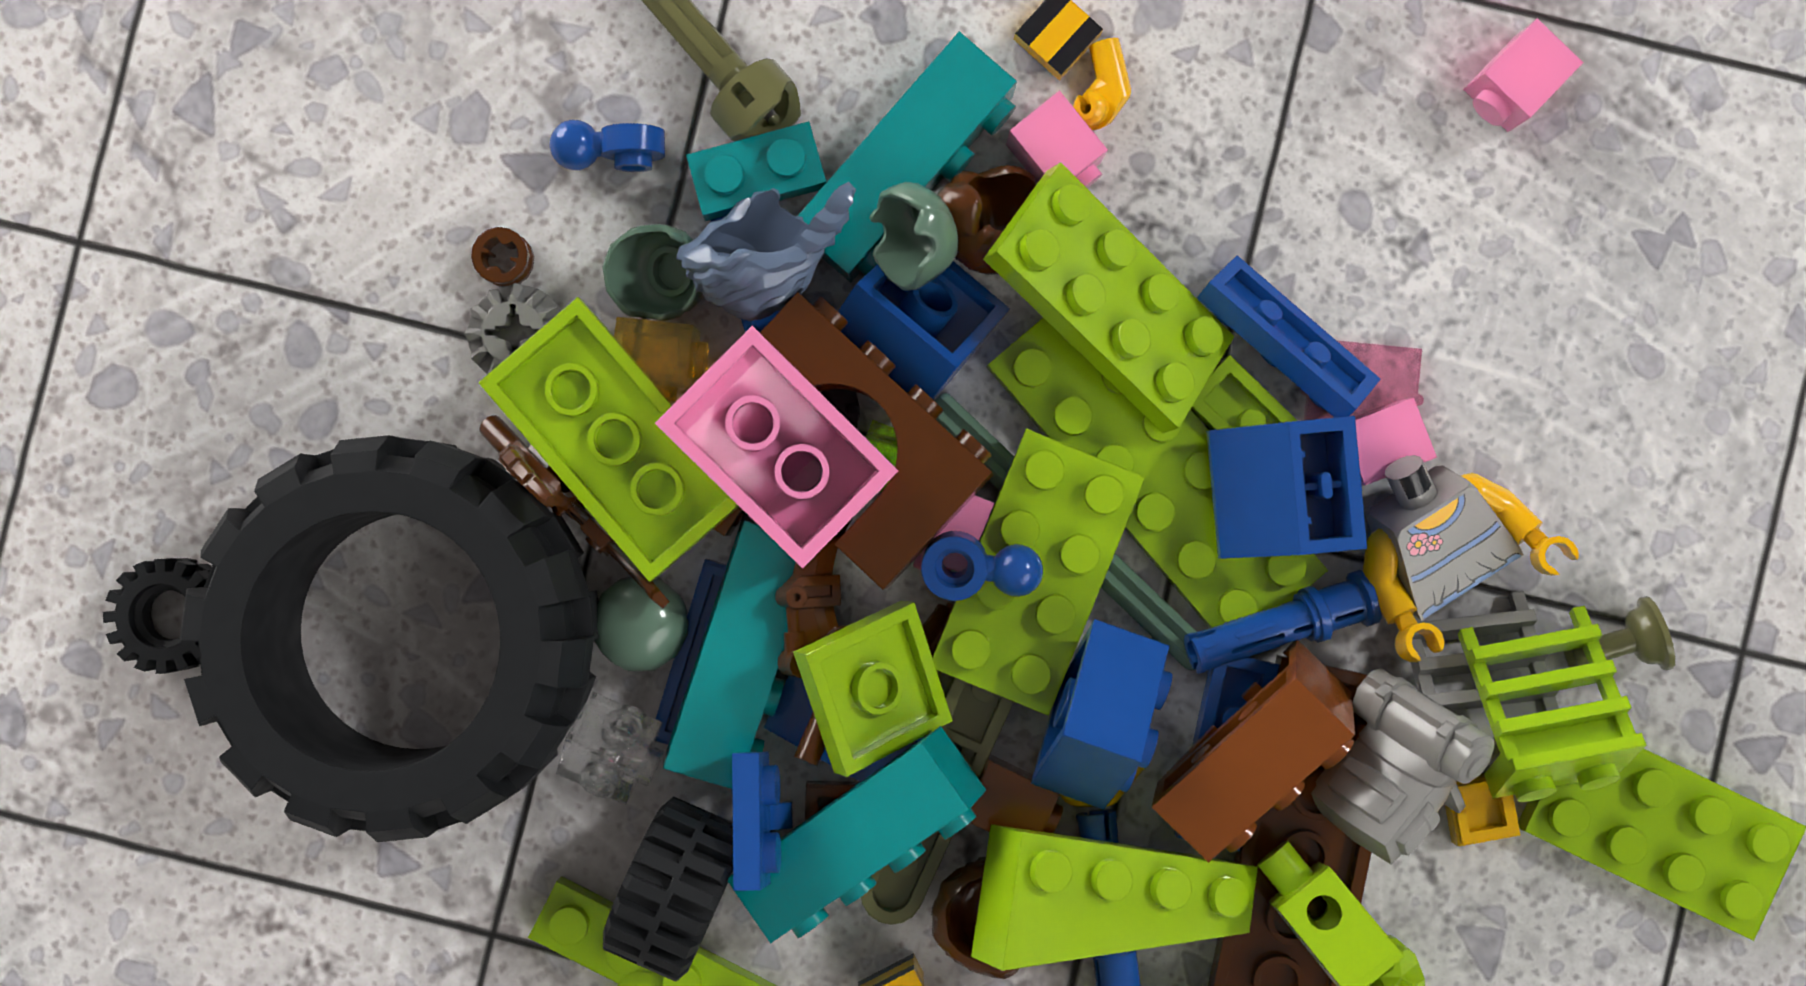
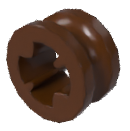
(482, 251)

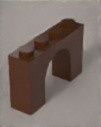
(933, 466)

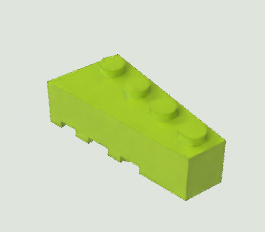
(1087, 898)

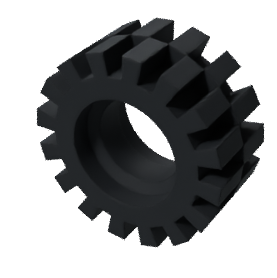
(134, 619)

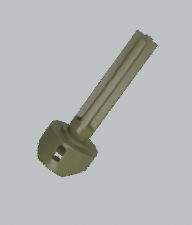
(745, 90)

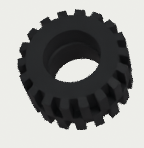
(671, 889)

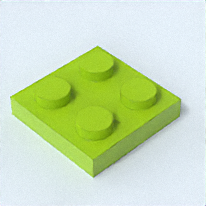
(873, 687)

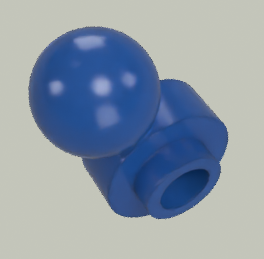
(630, 145)
(1013, 569)

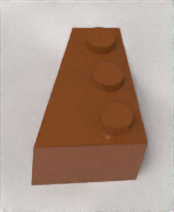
(1258, 756)

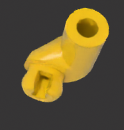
(1110, 88)

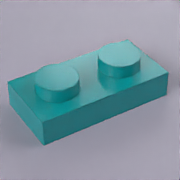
(735, 170)

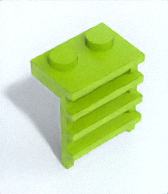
(1558, 745)

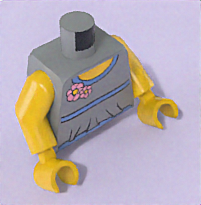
(1441, 540)

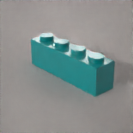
(917, 143)
(735, 663)
(864, 831)

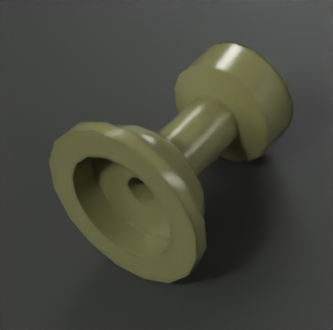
(1643, 635)

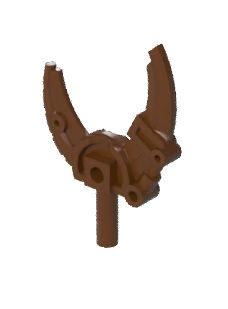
(546, 486)
(811, 616)

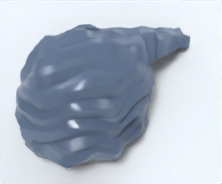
(762, 253)

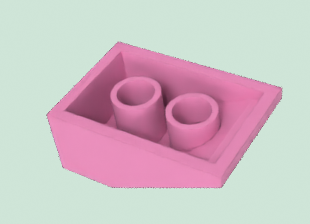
(776, 446)

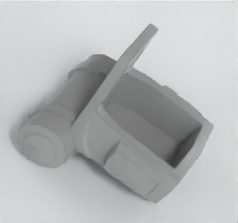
(1400, 767)

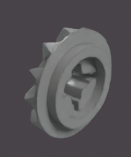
(495, 313)

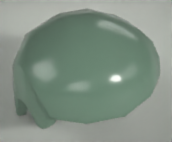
(917, 236)
(646, 276)
(637, 630)

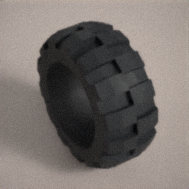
(256, 665)

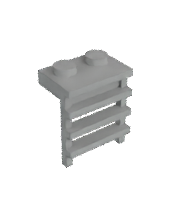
(1468, 702)

